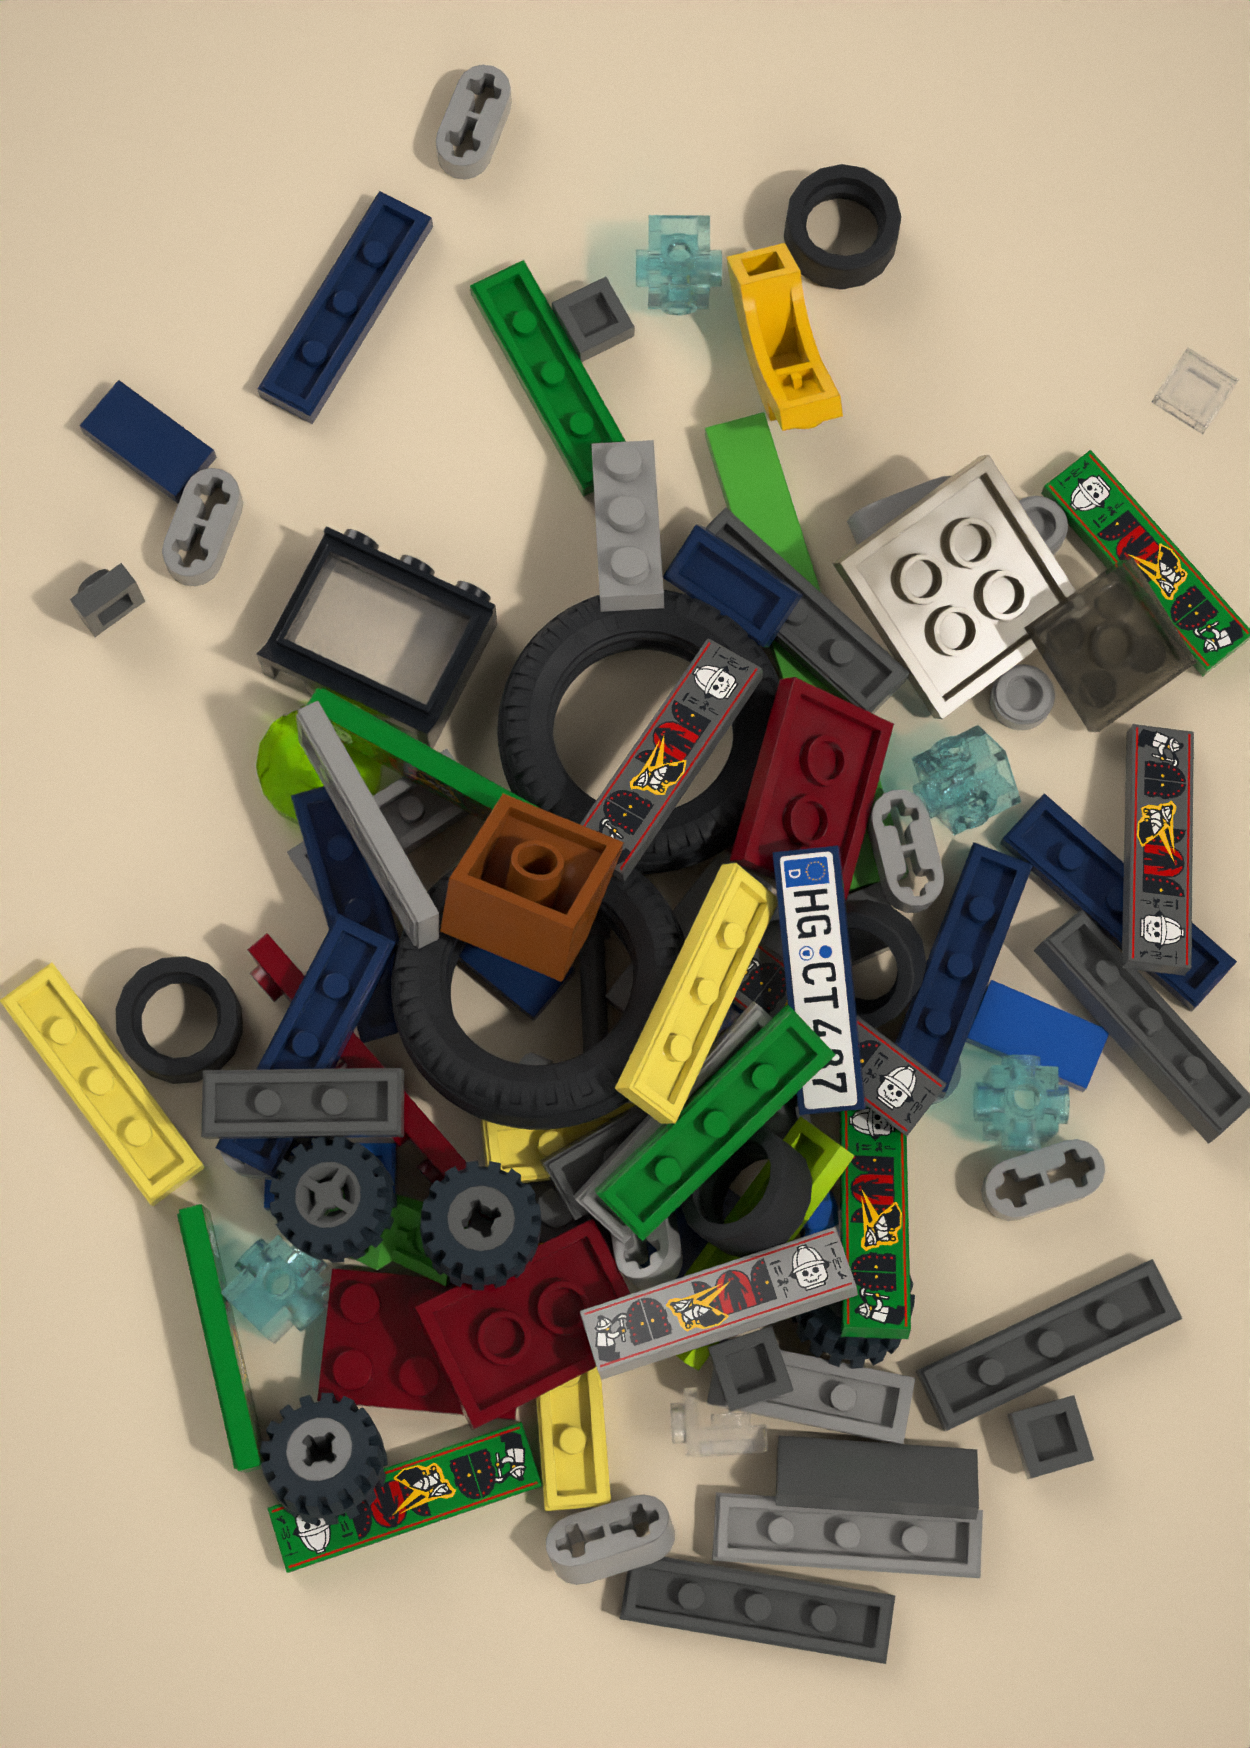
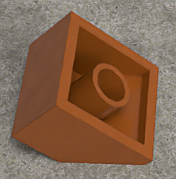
(530, 887)

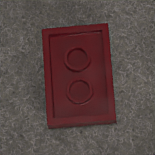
(812, 779)
(525, 1335)
(378, 1347)

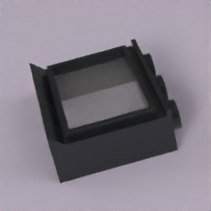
(381, 633)

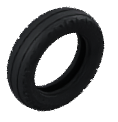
(587, 635)
(522, 1093)

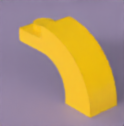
(780, 339)

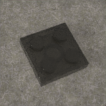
(1110, 644)

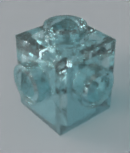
(678, 264)
(965, 780)
(1006, 1121)
(253, 1288)

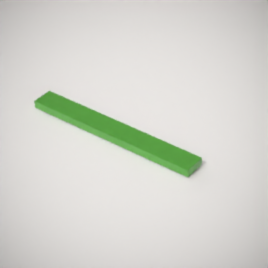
(761, 499)

